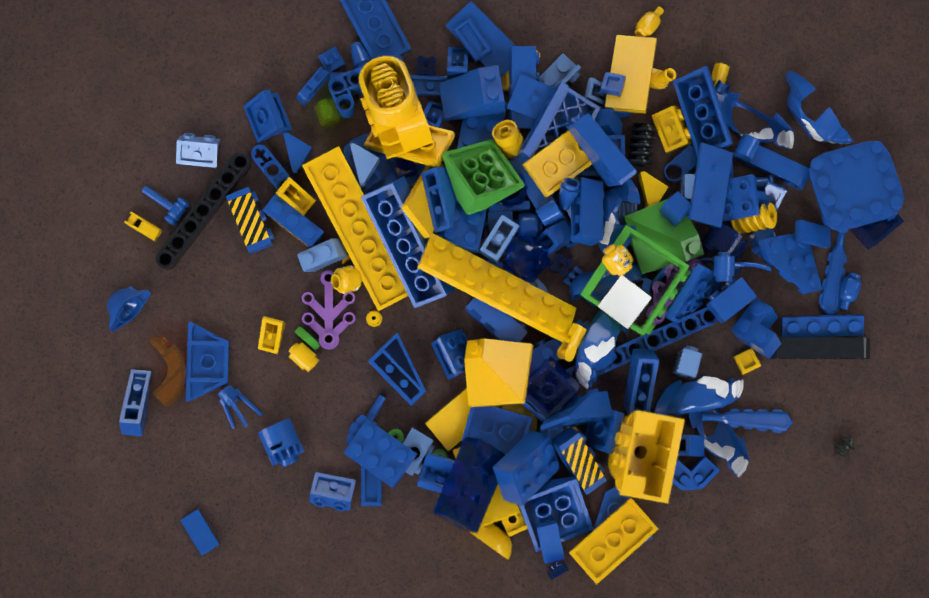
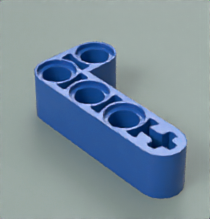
(349, 90)
(770, 163)
(545, 207)

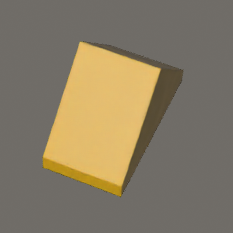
(651, 188)
(295, 196)
(271, 334)

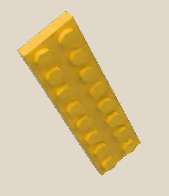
(343, 203)
(497, 287)

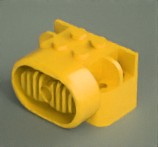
(393, 106)
(652, 469)

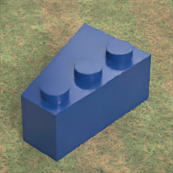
(496, 322)
(398, 370)

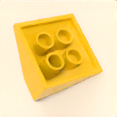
(496, 372)

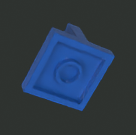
(267, 116)
(602, 433)

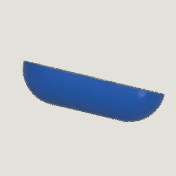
(606, 283)

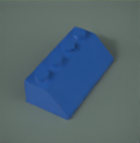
(702, 110)

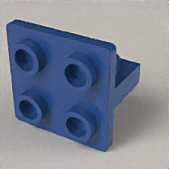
(742, 198)
(451, 352)
(435, 472)

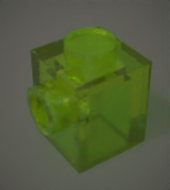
(327, 113)

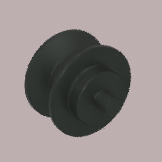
(844, 446)

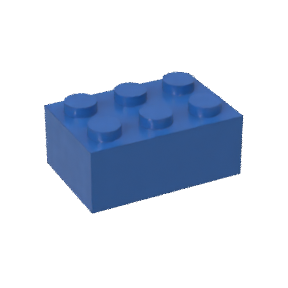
(526, 467)

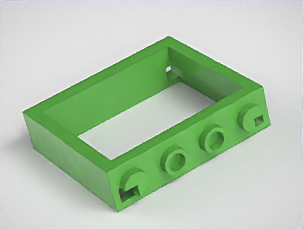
(669, 293)

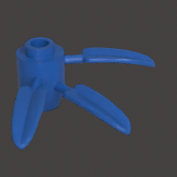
(726, 267)

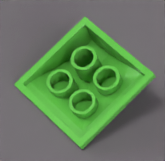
(480, 175)
(678, 240)

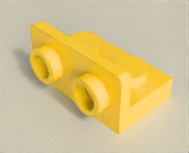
(672, 128)

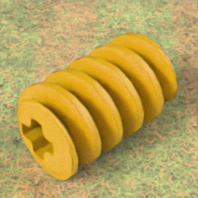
(766, 219)

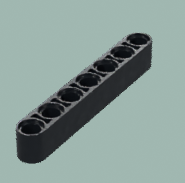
(204, 201)

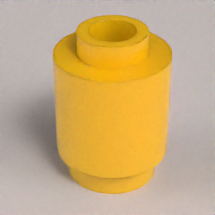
(303, 356)

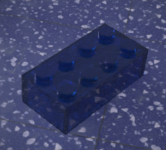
(469, 485)

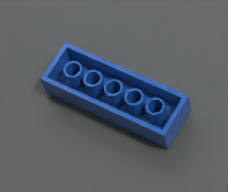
(403, 242)

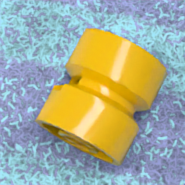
(508, 138)

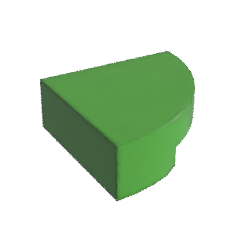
(307, 338)

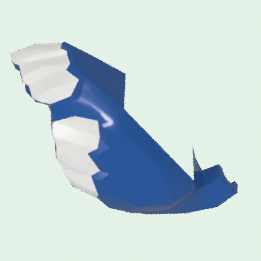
(826, 127)
(778, 128)
(611, 202)
(597, 348)
(698, 395)
(723, 443)

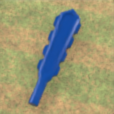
(834, 272)
(761, 420)

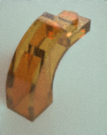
(175, 381)

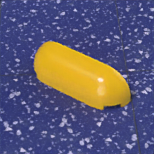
(496, 539)

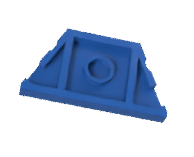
(205, 362)

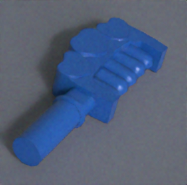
(355, 426)

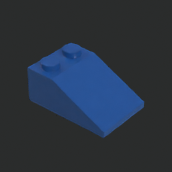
(473, 94)
(581, 411)

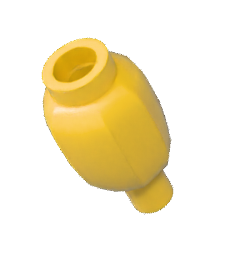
(649, 23)

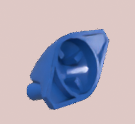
(125, 306)

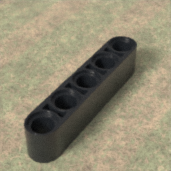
(822, 348)

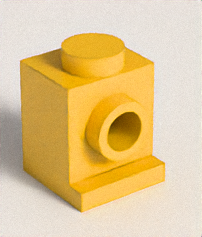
(514, 528)

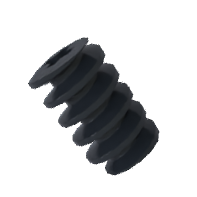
(641, 144)

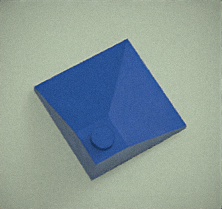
(561, 502)

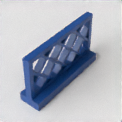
(547, 116)

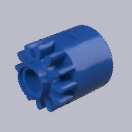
(281, 443)

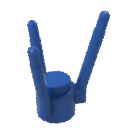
(229, 397)

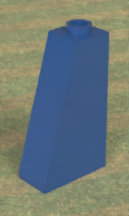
(600, 150)

